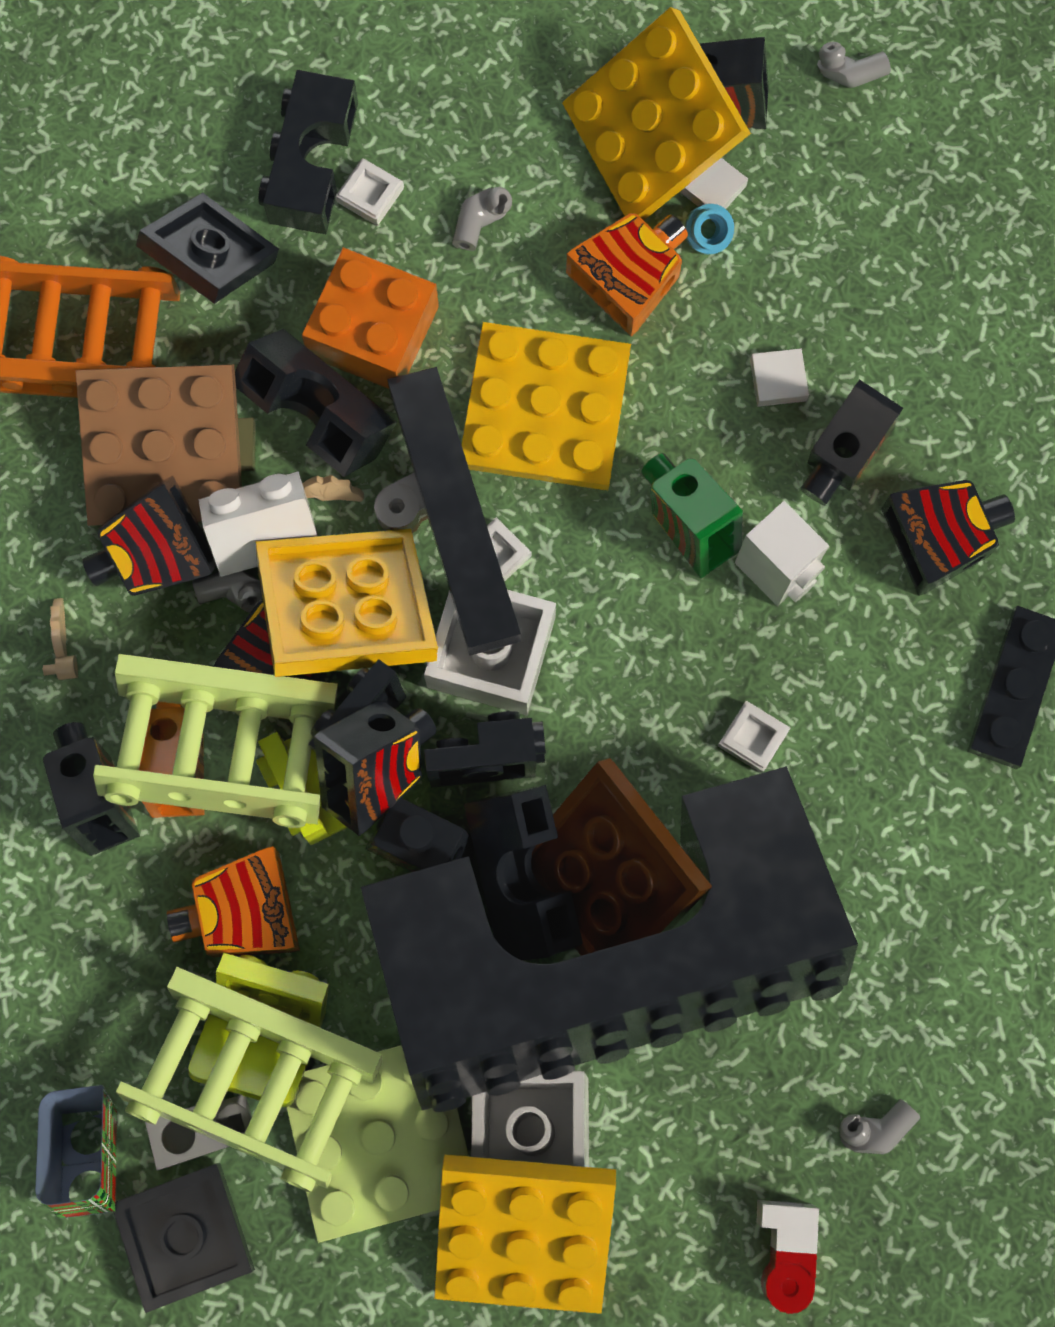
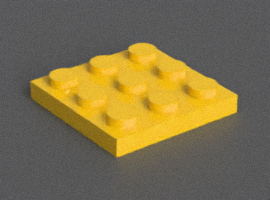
(655, 116)
(545, 405)
(344, 602)
(524, 1233)

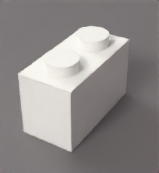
(254, 513)
(782, 555)

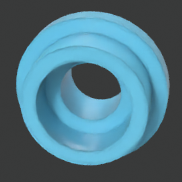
(722, 235)

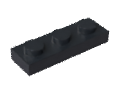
(1015, 689)

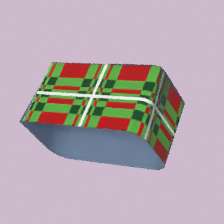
(55, 1146)

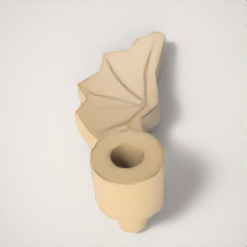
(332, 489)
(65, 666)

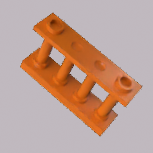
(39, 371)

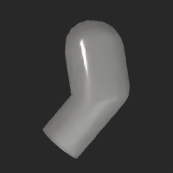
(847, 71)
(479, 212)
(237, 587)
(878, 1135)

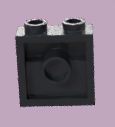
(505, 751)

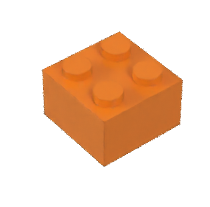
(371, 318)

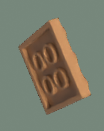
(157, 426)

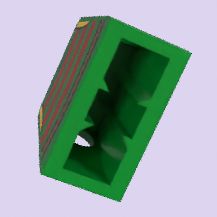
(694, 512)

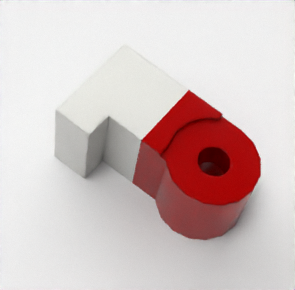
(791, 1274)

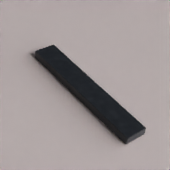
(454, 512)

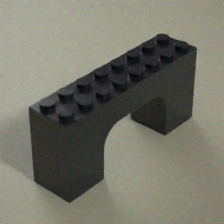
(488, 1020)

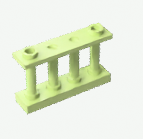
(200, 691)
(246, 1021)

